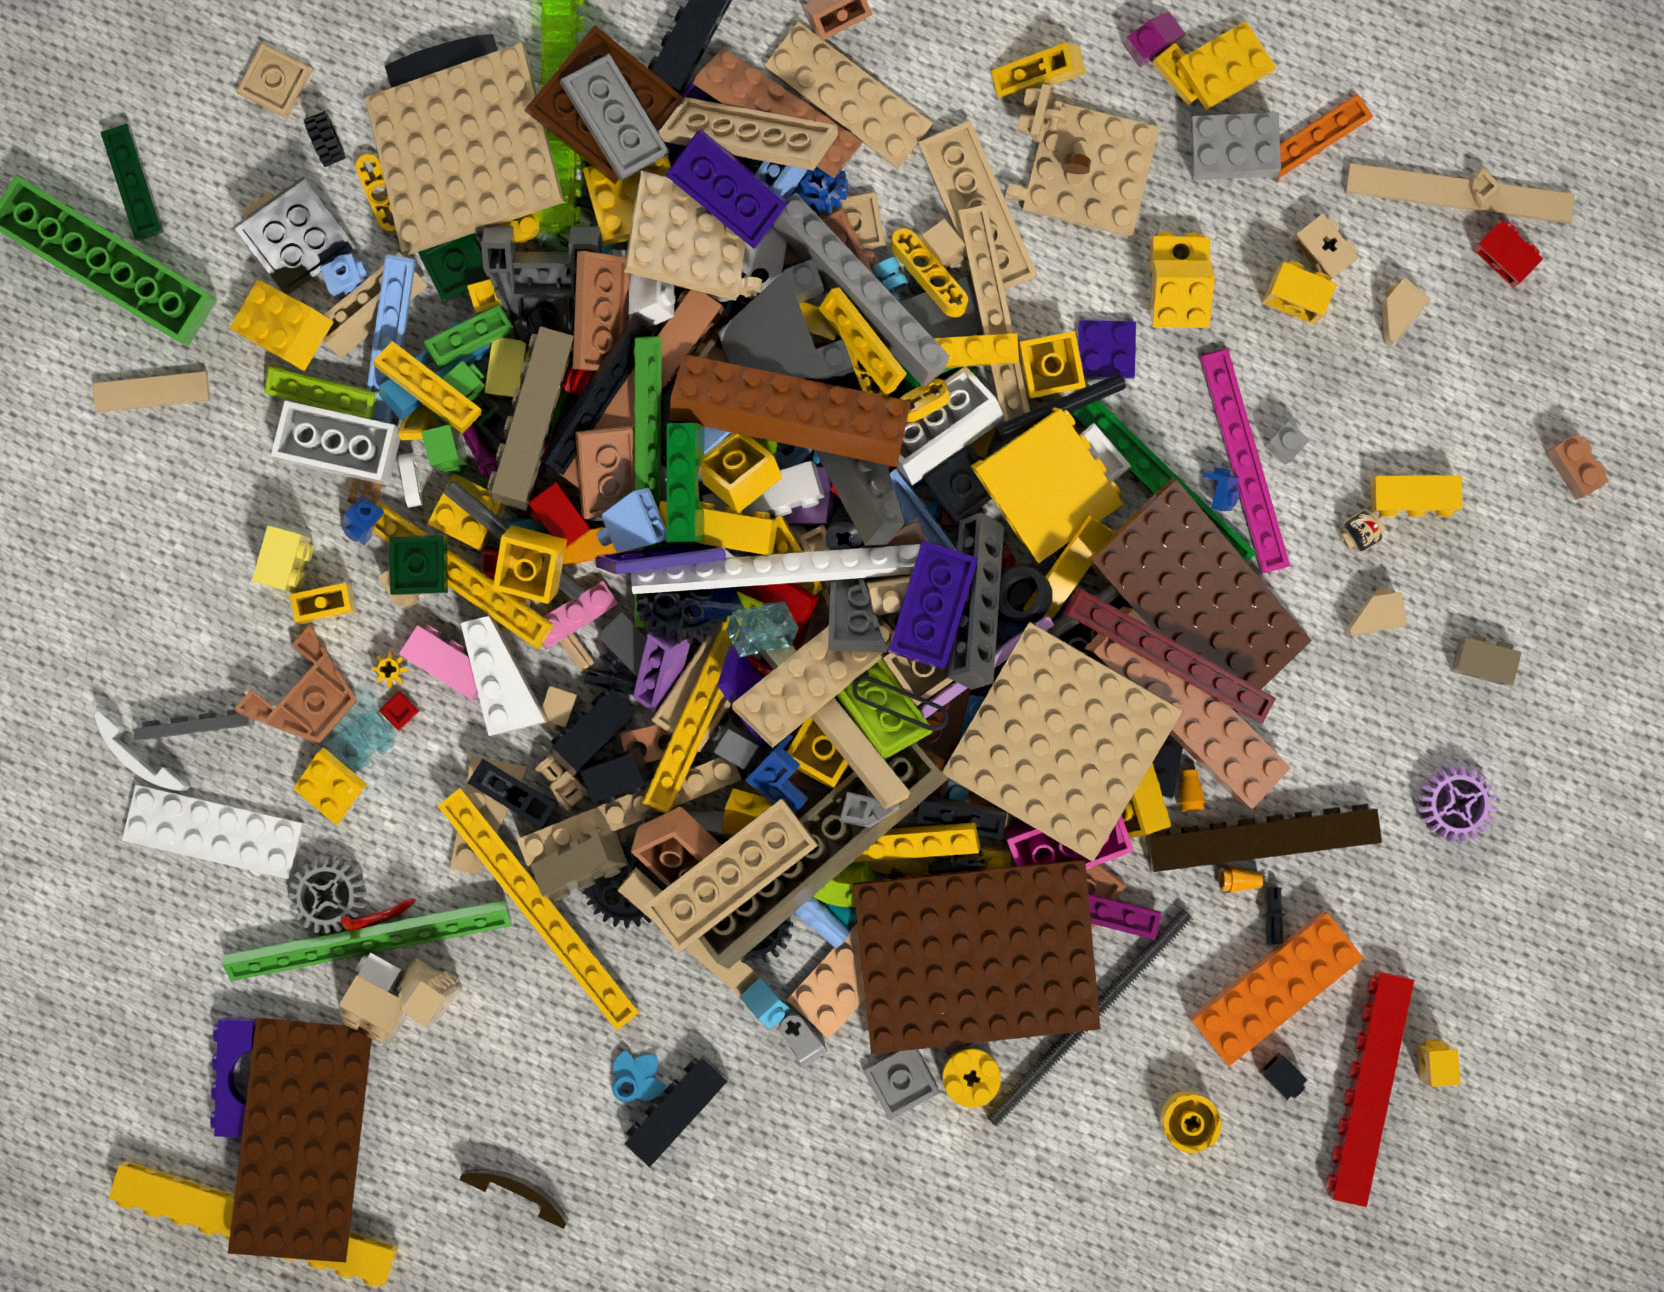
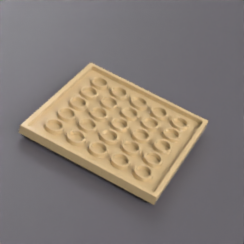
(463, 150)
(1061, 741)

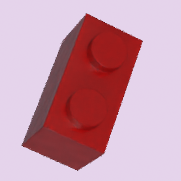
(1508, 253)
(559, 515)

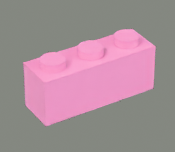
(441, 659)

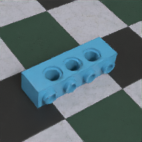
(403, 402)

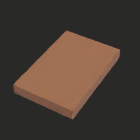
(605, 468)

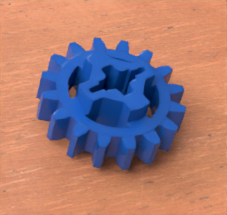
(821, 190)

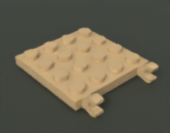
(1114, 187)
(684, 243)

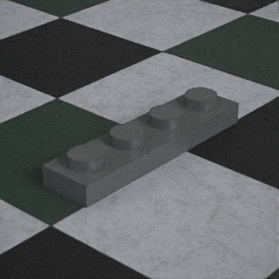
(182, 726)

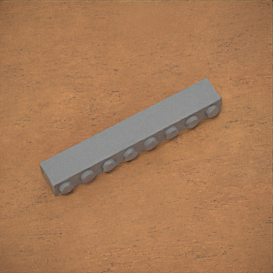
(878, 307)

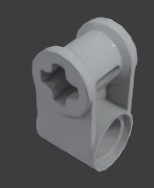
(803, 1042)

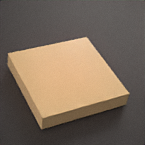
(274, 80)

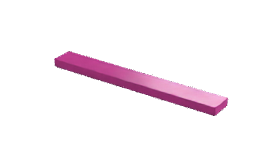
(1244, 460)

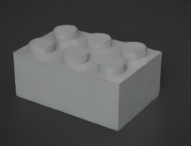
(1235, 146)

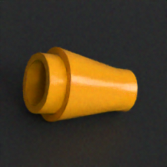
(1191, 792)
(1237, 879)

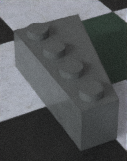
(866, 495)

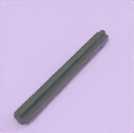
(499, 527)

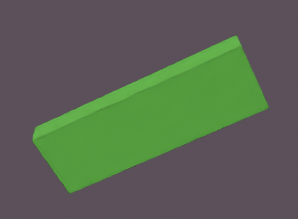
(468, 336)

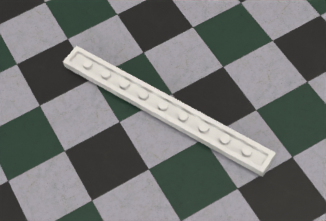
(779, 569)

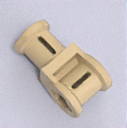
(563, 784)

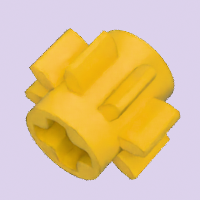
(386, 663)

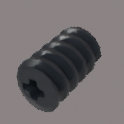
(841, 531)

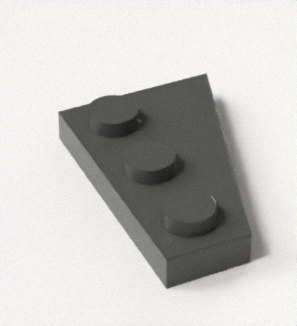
(852, 618)

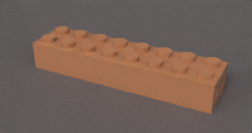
(680, 335)
(1205, 727)

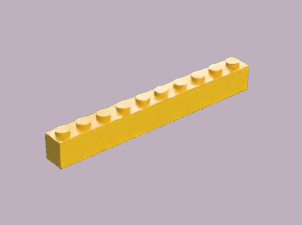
(212, 1212)

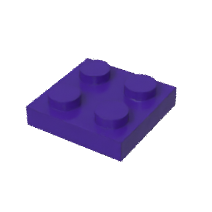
(1107, 348)

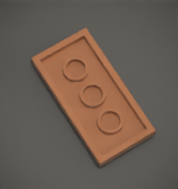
(599, 307)

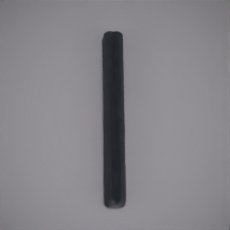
(1070, 403)

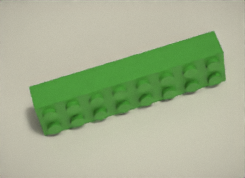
(103, 261)

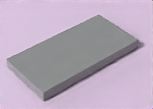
(614, 117)

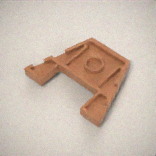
(313, 704)

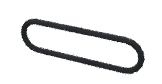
(936, 728)

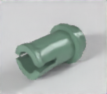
(552, 242)

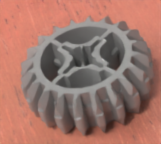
(317, 887)

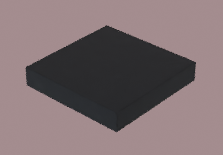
(958, 486)

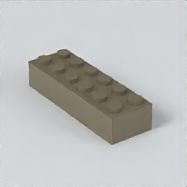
(532, 418)

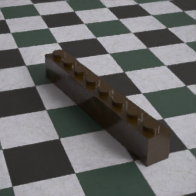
(1263, 839)

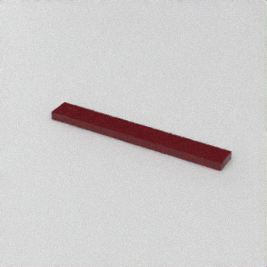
(1169, 655)

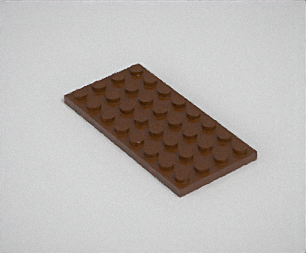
(1198, 588)
(300, 1141)

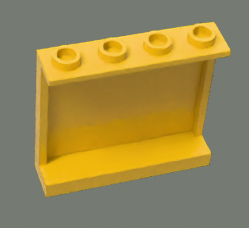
(1048, 484)

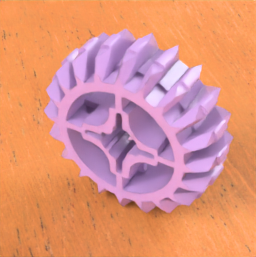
(1450, 792)

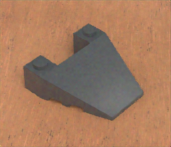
(536, 278)
(774, 334)

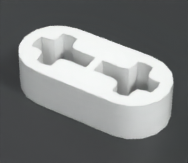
(410, 480)

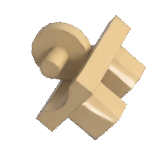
(1042, 101)

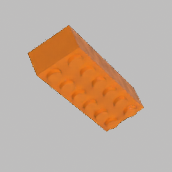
(1276, 988)

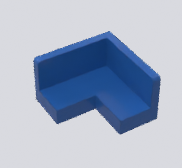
(772, 776)

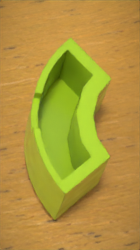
(840, 888)

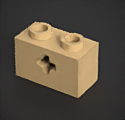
(1321, 232)

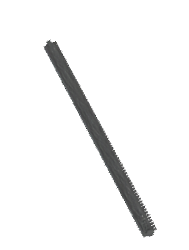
(1108, 996)

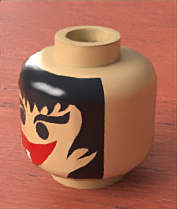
(1362, 531)

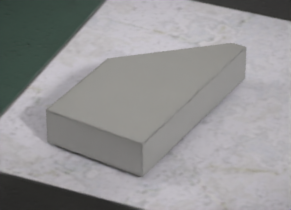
(864, 810)

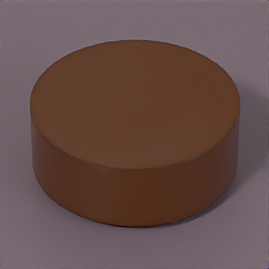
(1076, 163)

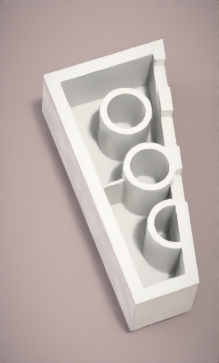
(500, 683)

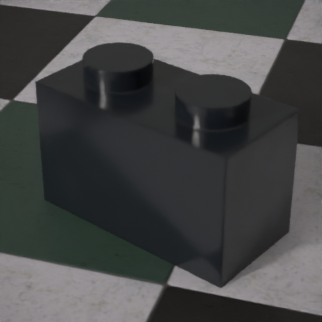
(616, 775)

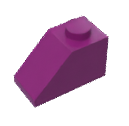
(1153, 38)

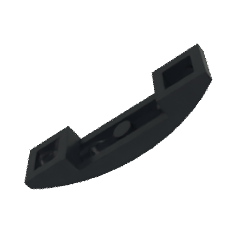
(439, 58)

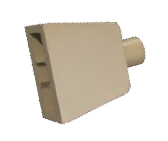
(887, 592)

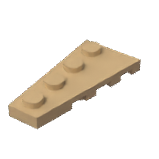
(463, 856)

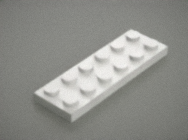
(213, 831)

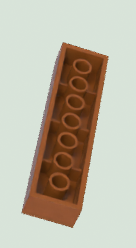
(789, 410)

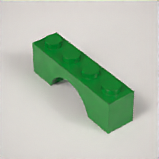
(684, 457)

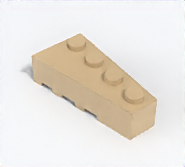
(426, 991)

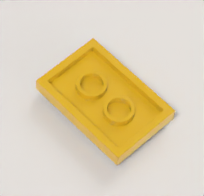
(1226, 65)

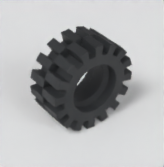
(324, 138)

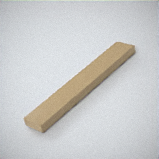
(641, 890)

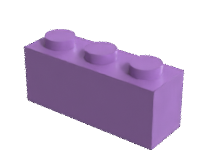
(659, 669)

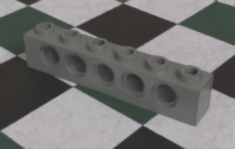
(975, 639)

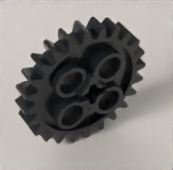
(676, 619)
(619, 911)

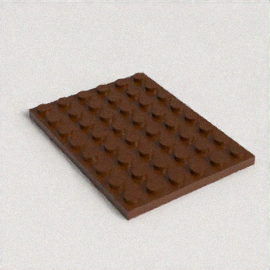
(977, 955)

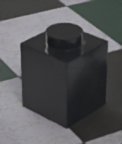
(1283, 1076)

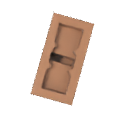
(650, 737)

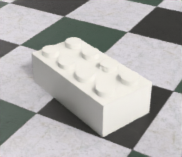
(336, 443)

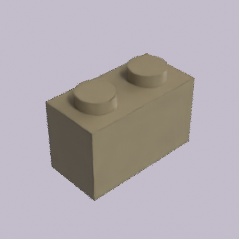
(1486, 661)

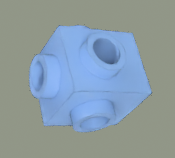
(344, 275)

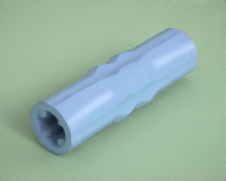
(823, 922)

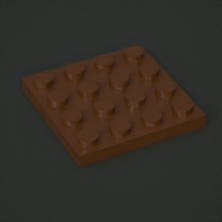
(559, 116)

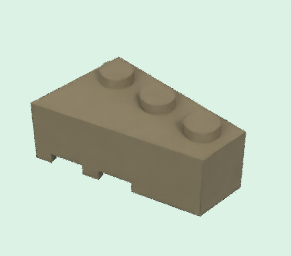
(579, 864)

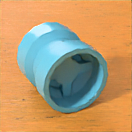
(889, 274)

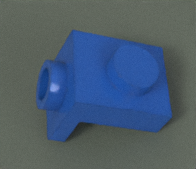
(1226, 491)
(360, 520)

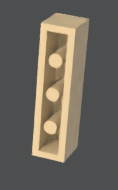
(357, 313)

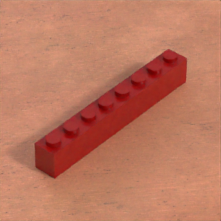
(1370, 1088)

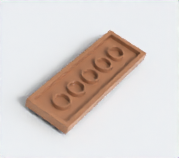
(743, 86)

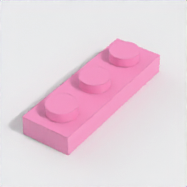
(579, 613)

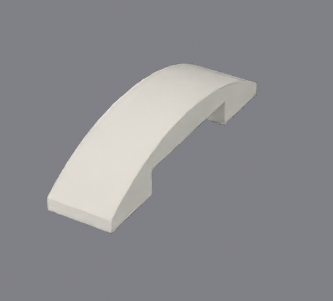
(111, 733)

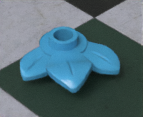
(639, 1074)

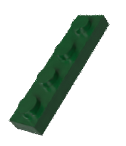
(132, 182)

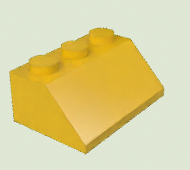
(1146, 808)

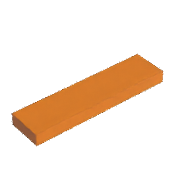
(1322, 133)

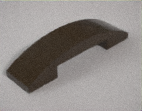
(550, 1208)

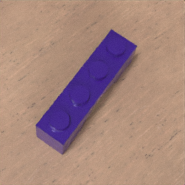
(233, 1040)

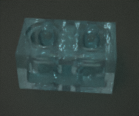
(762, 628)
(359, 734)

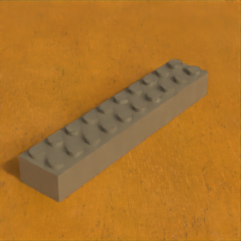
(838, 847)

